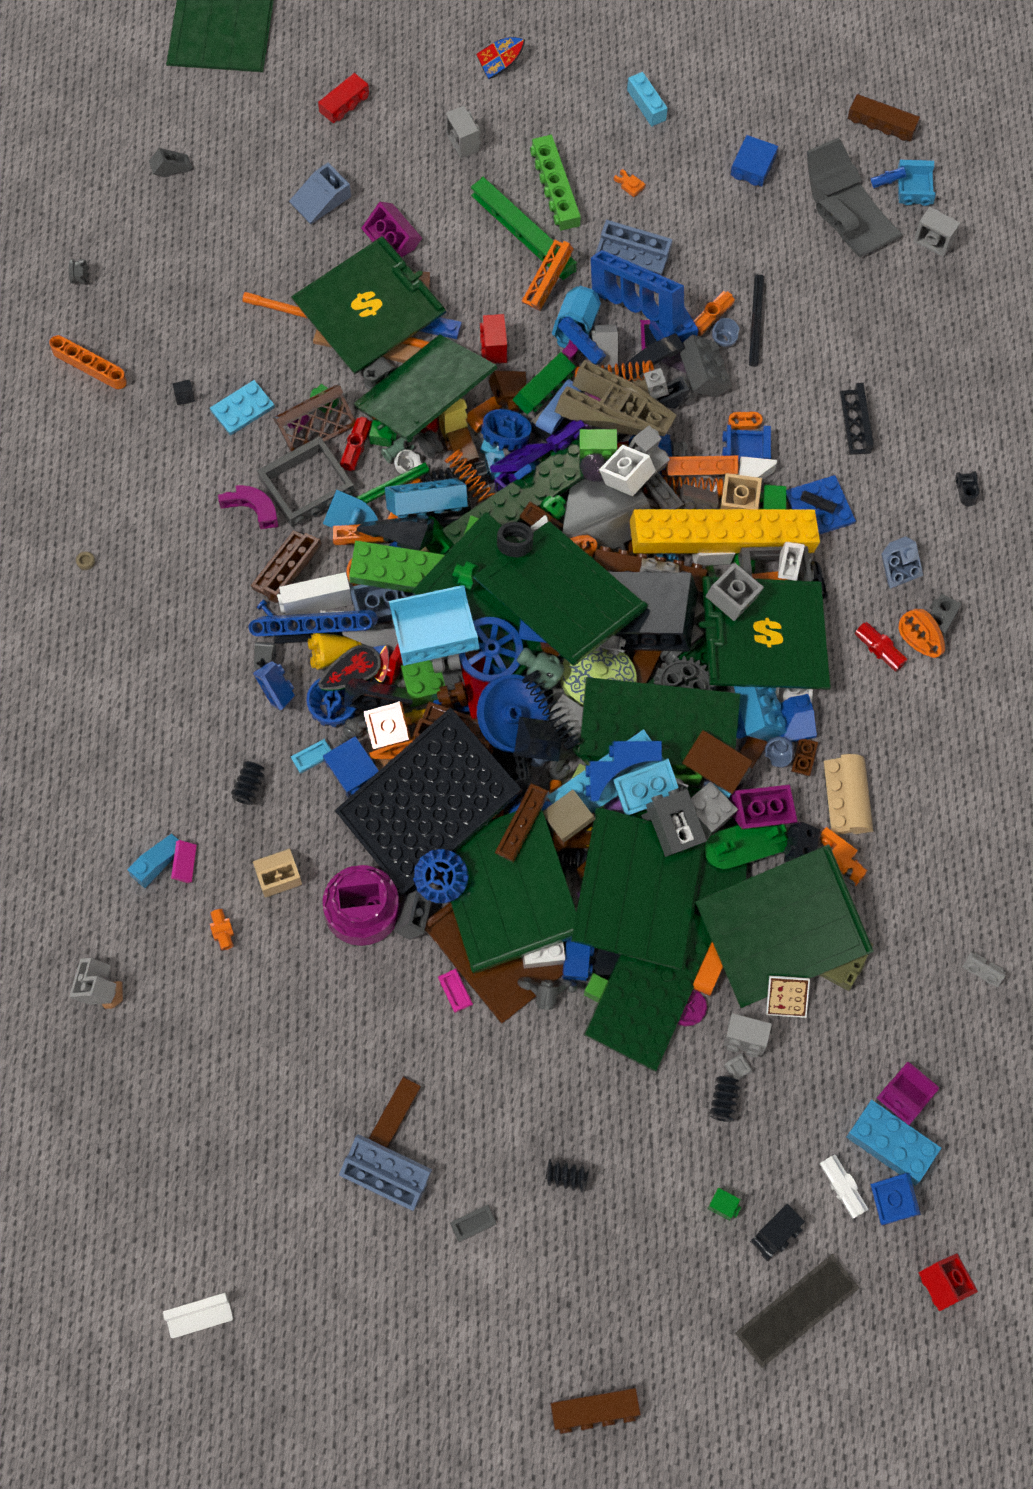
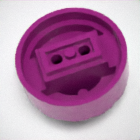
(359, 888)

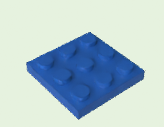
(831, 491)

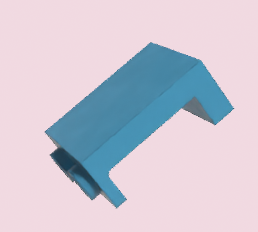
(918, 185)

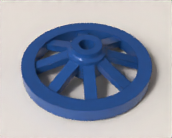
(488, 654)

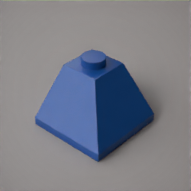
(799, 718)

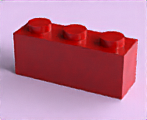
(344, 98)

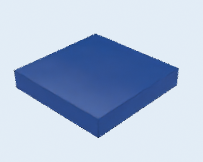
(895, 1199)

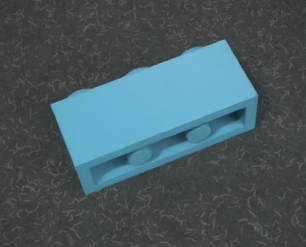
(647, 99)

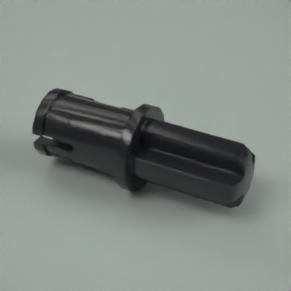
(818, 502)

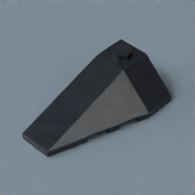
(408, 532)

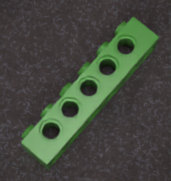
(555, 183)

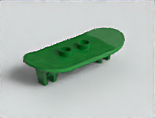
(742, 846)

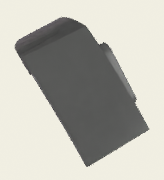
(845, 202)

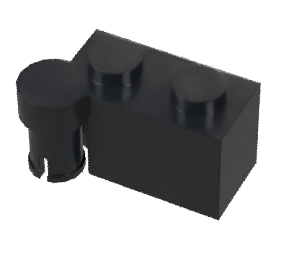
(777, 1231)

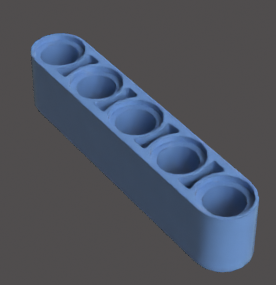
(549, 419)

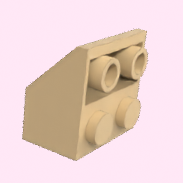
(277, 873)

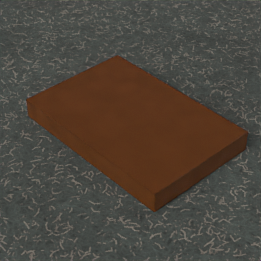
(717, 762)

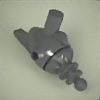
(353, 727)

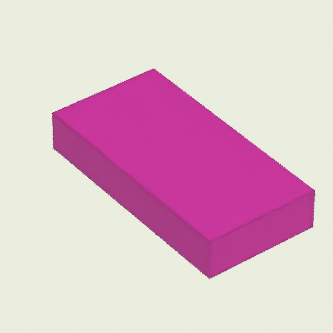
(183, 861)
(455, 990)

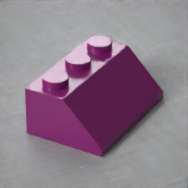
(393, 226)
(764, 807)

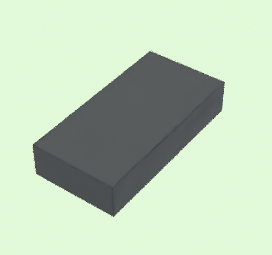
(473, 1223)

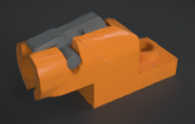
(844, 853)

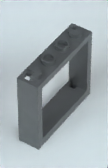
(292, 459)
(773, 553)

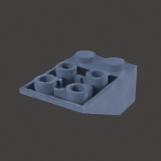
(321, 193)

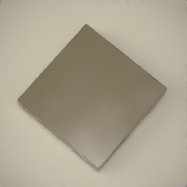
(568, 815)

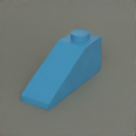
(153, 861)

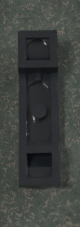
(655, 352)

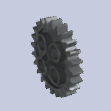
(675, 672)

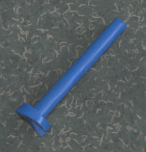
(262, 605)

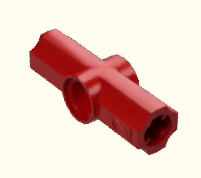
(358, 435)
(881, 646)

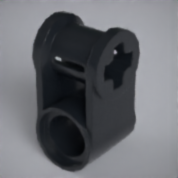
(967, 485)

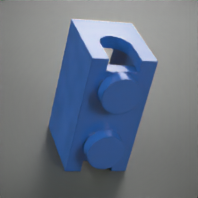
(577, 961)

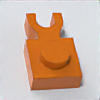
(630, 184)

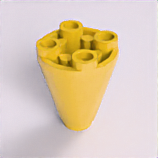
(328, 648)

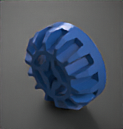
(511, 429)
(314, 700)
(450, 891)

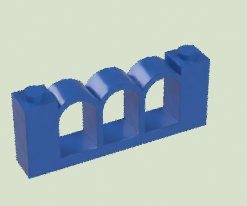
(671, 294)

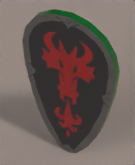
(356, 662)

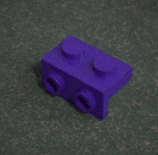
(566, 435)

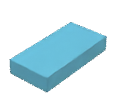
(310, 756)

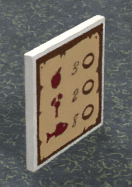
(787, 996)

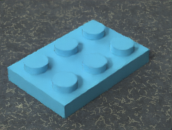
(242, 407)
(642, 784)

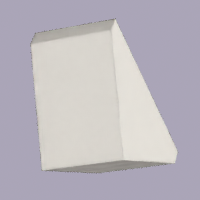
(790, 560)

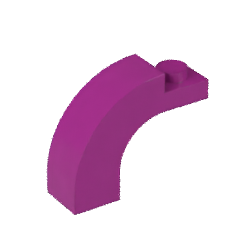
(254, 499)

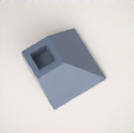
(901, 562)

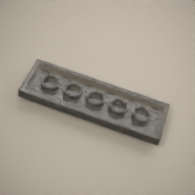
(796, 1310)

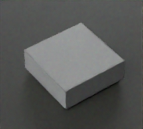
(738, 1067)

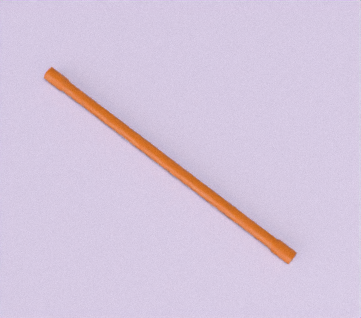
(287, 308)

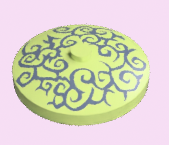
(595, 665)

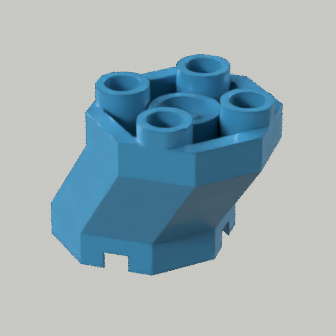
(582, 306)

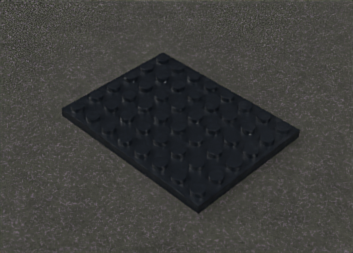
(428, 799)

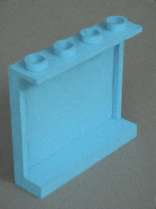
(433, 625)

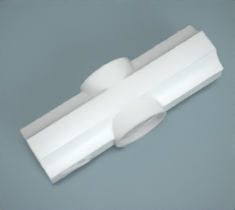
(844, 1186)

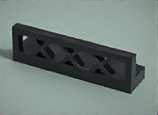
(863, 418)

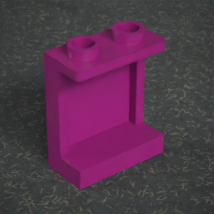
(908, 1093)

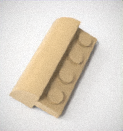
(848, 795)

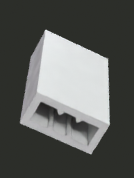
(315, 595)

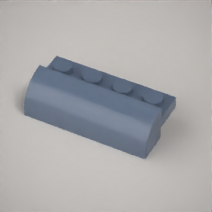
(635, 246)
(385, 1172)

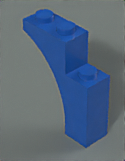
(623, 755)

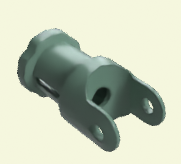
(392, 451)

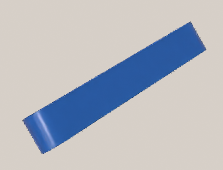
(320, 619)

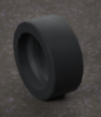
(515, 529)

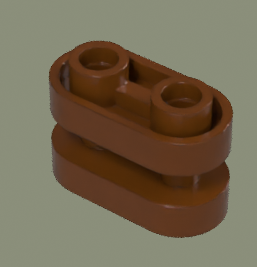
(449, 697)

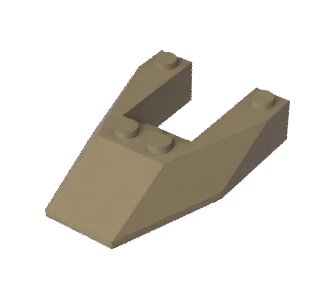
(621, 404)

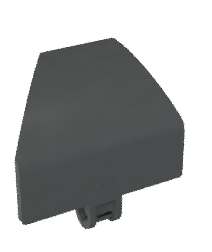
(601, 513)

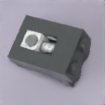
(668, 826)

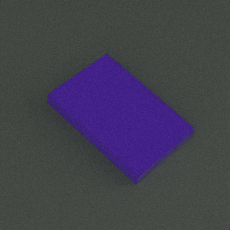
(521, 457)

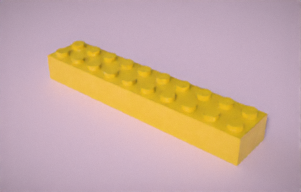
(720, 529)

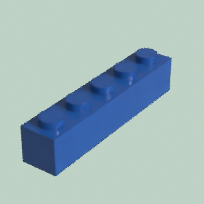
(581, 340)

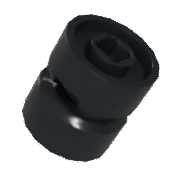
(481, 470)

